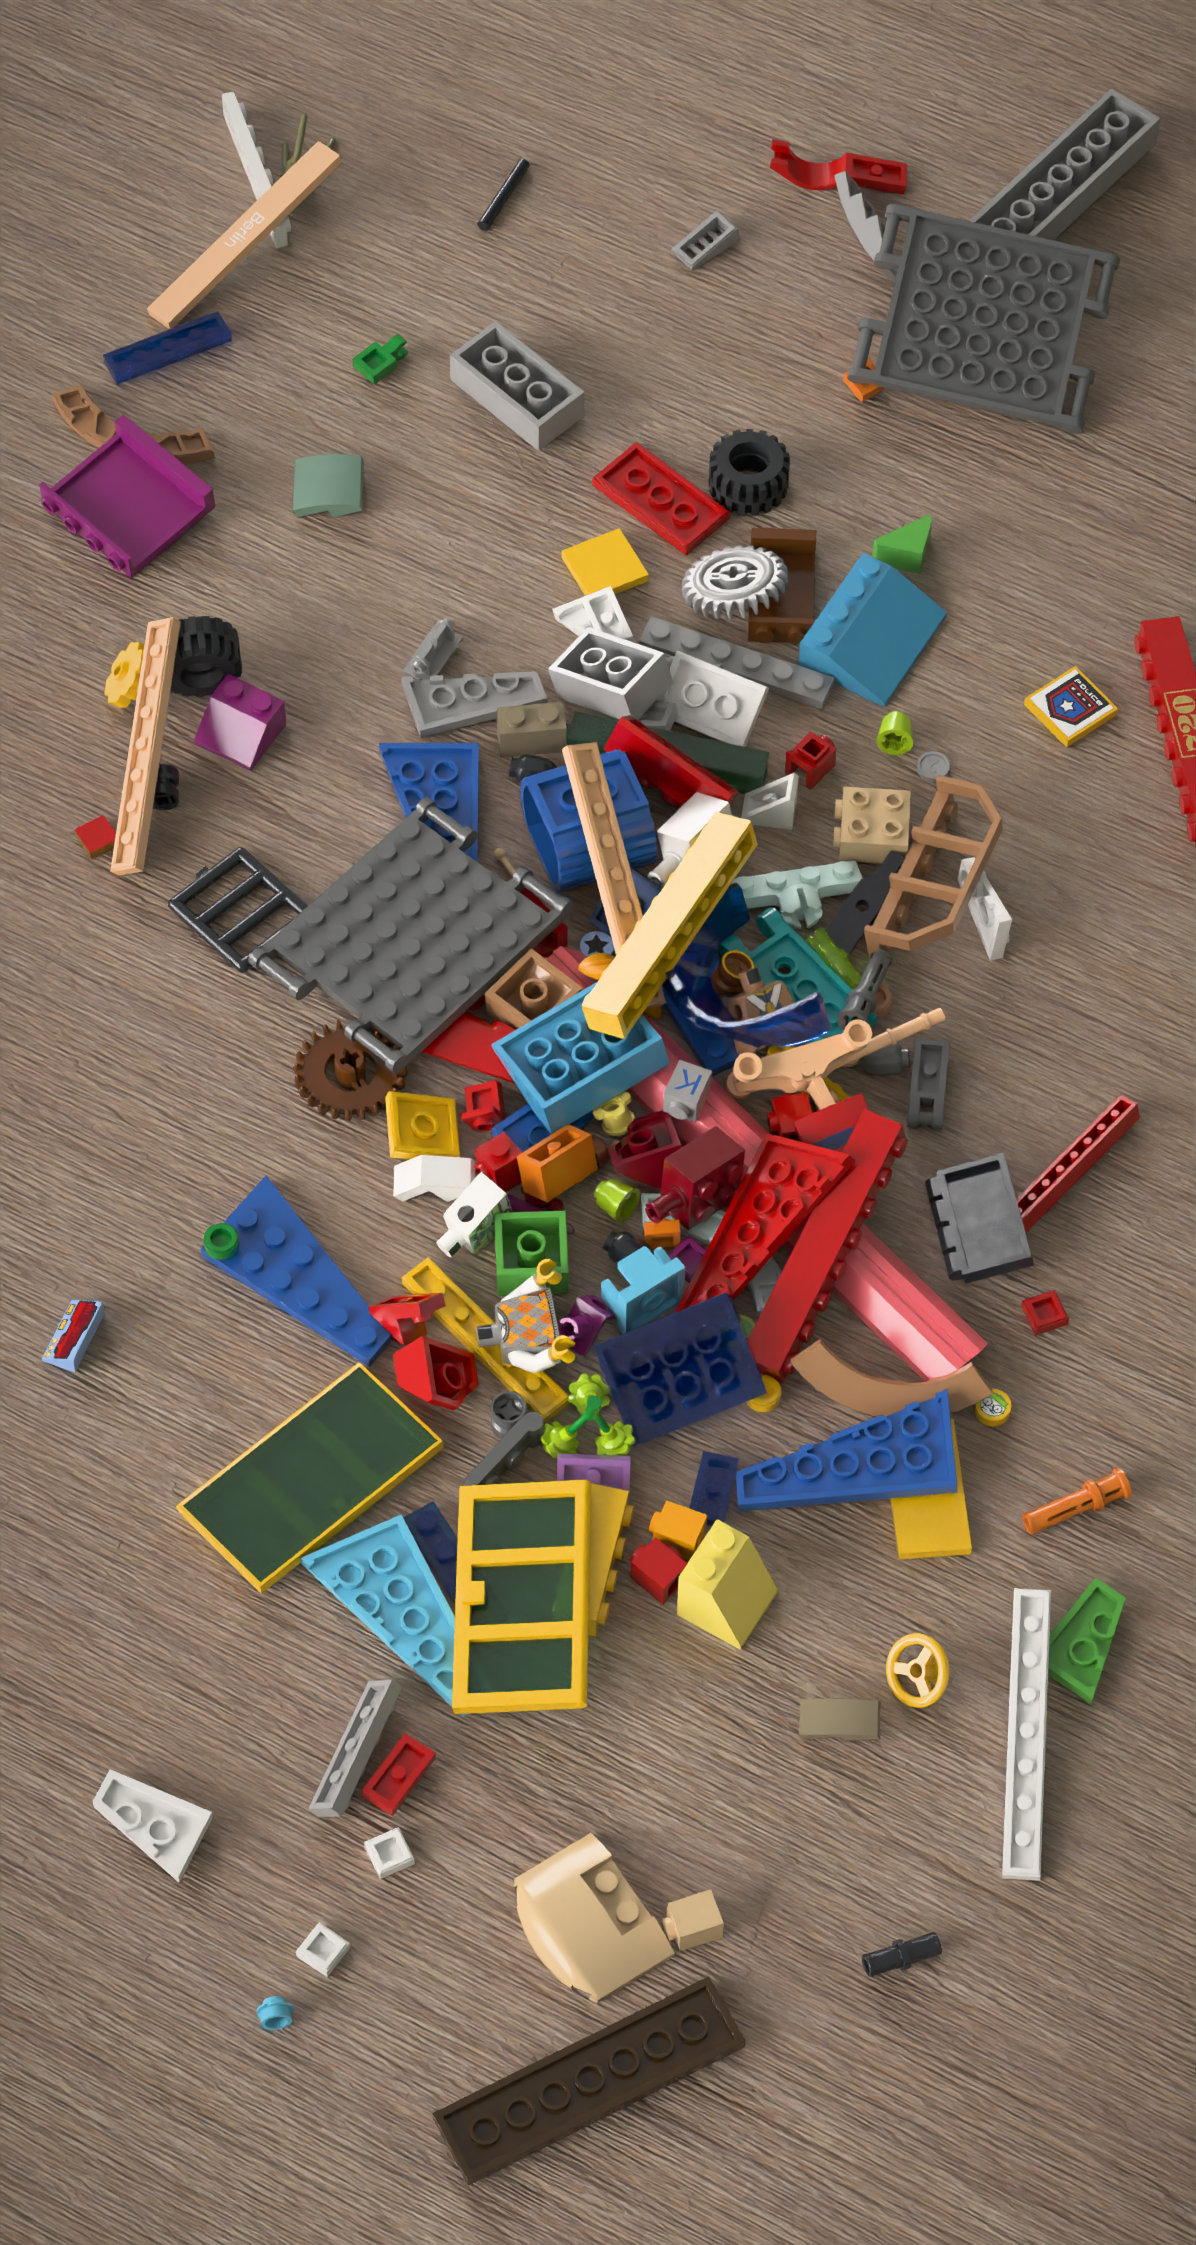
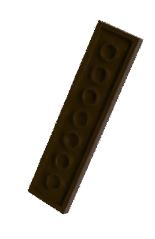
(588, 2080)

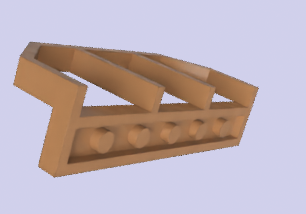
(919, 860)

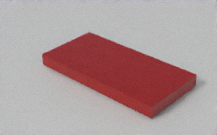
(661, 498)

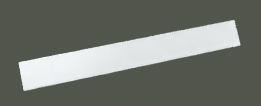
(1026, 1735)

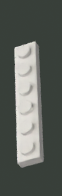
(252, 158)

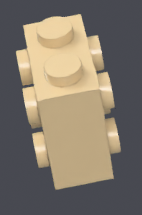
(872, 824)

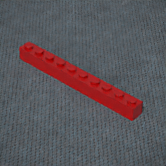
(1077, 1160)

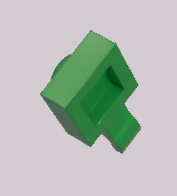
(379, 360)

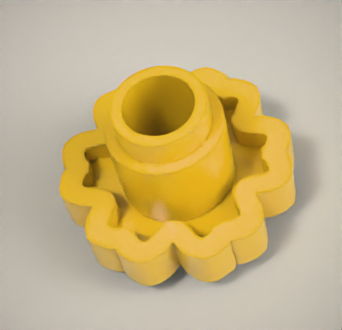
(125, 676)

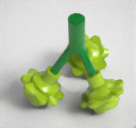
(589, 1397)

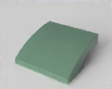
(328, 484)

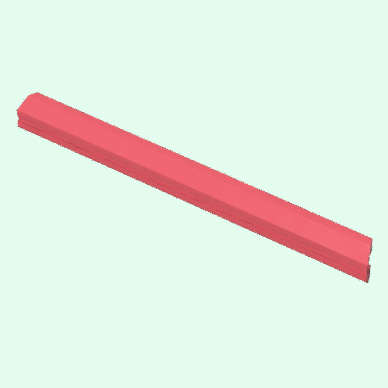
(875, 1280)

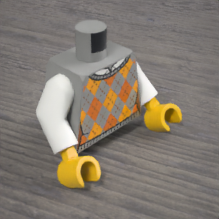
(528, 1325)

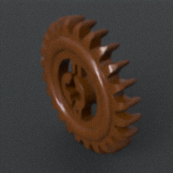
(319, 1091)

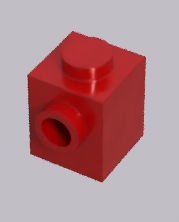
(785, 1111)
(499, 1161)
(657, 1569)

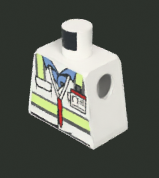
(472, 1216)

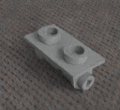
(434, 651)

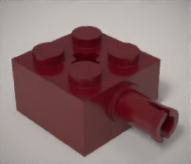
(699, 1179)

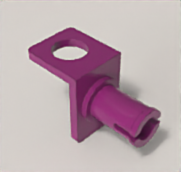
(585, 1322)

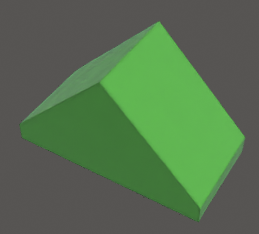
(905, 546)

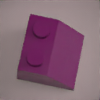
(240, 722)

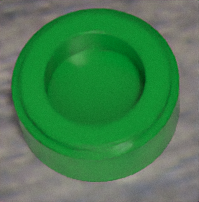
(221, 1241)

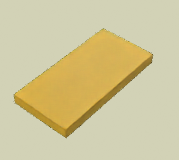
(933, 1523)

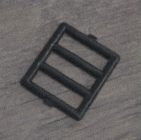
(207, 877)

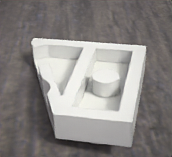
(595, 611)

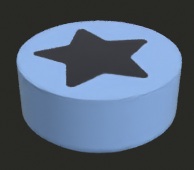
(596, 942)

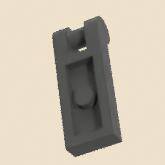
(928, 1082)
(508, 1451)

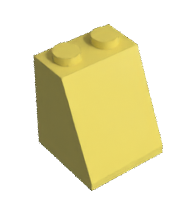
(725, 1586)

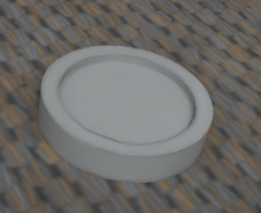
(931, 765)

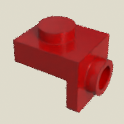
(484, 1106)

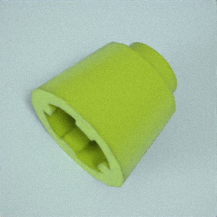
(895, 734)
(617, 1199)

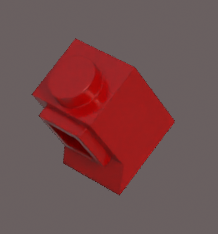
(816, 767)

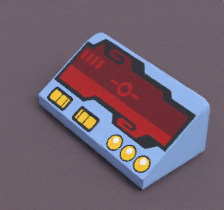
(74, 1334)

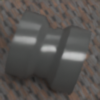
(506, 1406)

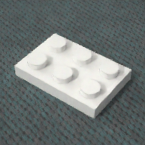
(714, 699)

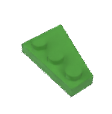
(1084, 1639)

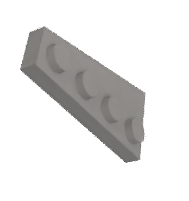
(460, 702)

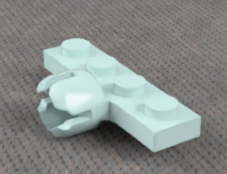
(800, 890)

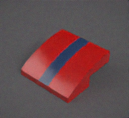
(831, 1125)

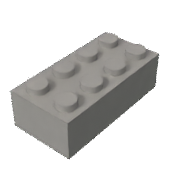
(517, 385)

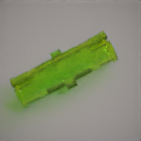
(834, 957)

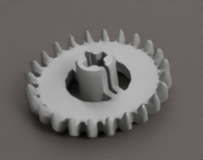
(738, 585)

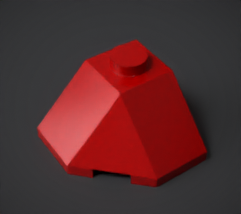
(436, 1372)

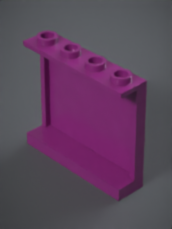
(129, 499)

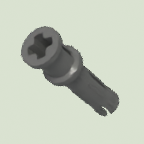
(862, 1000)

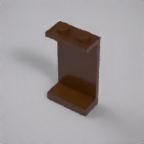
(794, 612)

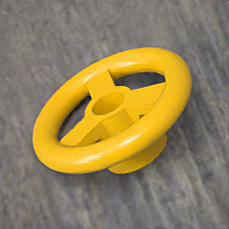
(927, 1669)

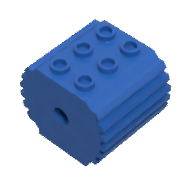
(557, 827)

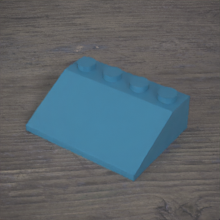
(871, 631)
(573, 1069)

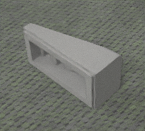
(714, 222)

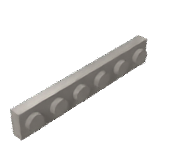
(779, 675)

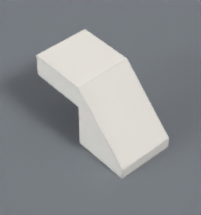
(438, 1174)

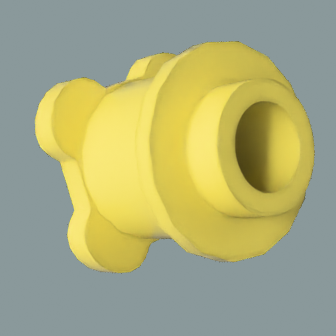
(615, 1115)

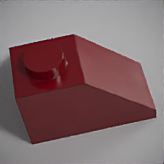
(645, 1147)

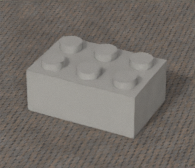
(610, 674)

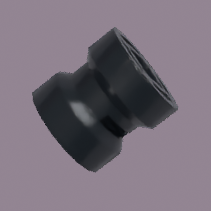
(166, 793)

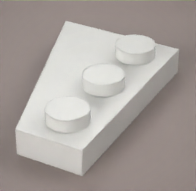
(154, 1820)

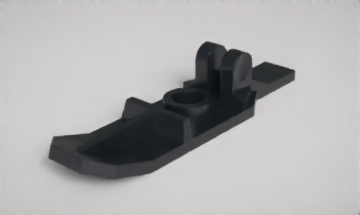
(849, 923)

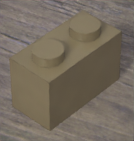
(531, 729)

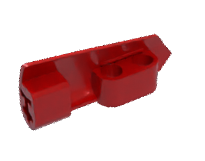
(470, 1043)

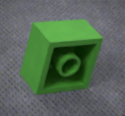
(525, 1241)

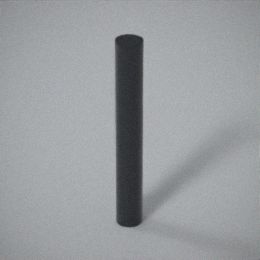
(503, 194)

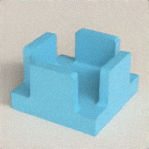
(653, 1288)

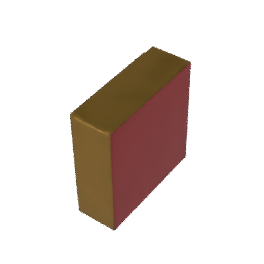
(96, 837)

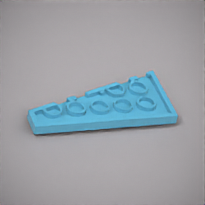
(395, 1595)

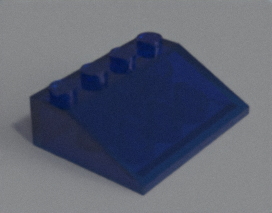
(681, 1368)

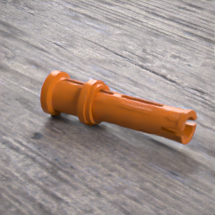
(1091, 1496)

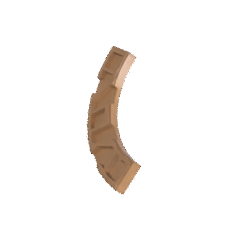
(97, 428)
(881, 1395)

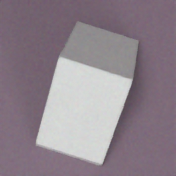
(773, 803)

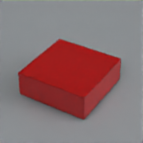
(1045, 1312)

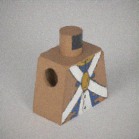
(756, 1001)

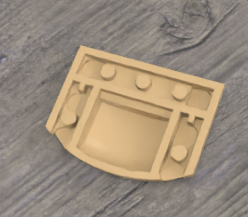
(588, 1921)

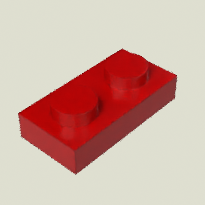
(398, 1774)

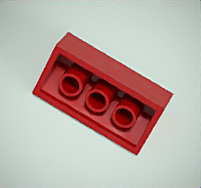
(665, 765)

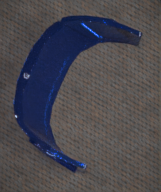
(695, 997)

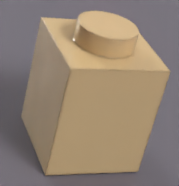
(693, 1920)

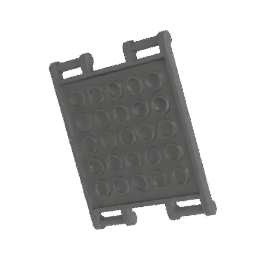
(984, 317)
(412, 935)

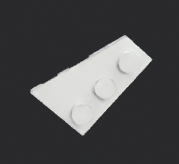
(987, 912)

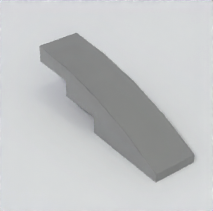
(862, 218)

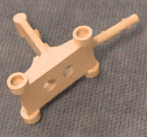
(811, 1063)

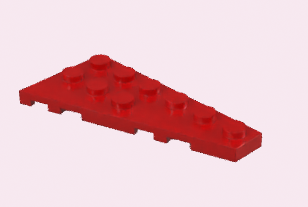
(769, 1205)

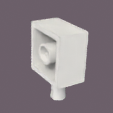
(682, 831)

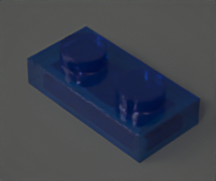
(714, 1486)

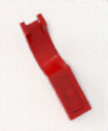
(864, 170)

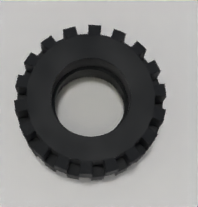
(749, 452)
(205, 656)

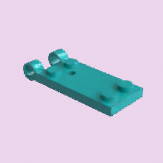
(807, 968)

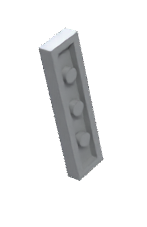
(355, 1748)

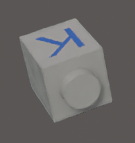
(687, 1091)

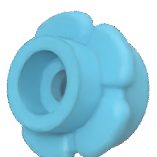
(275, 2013)

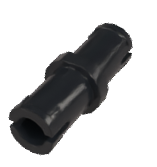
(901, 1954)

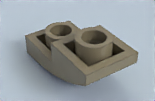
(839, 1718)

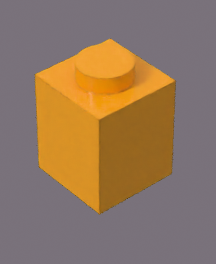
(679, 1527)

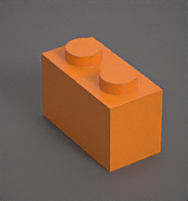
(557, 1163)

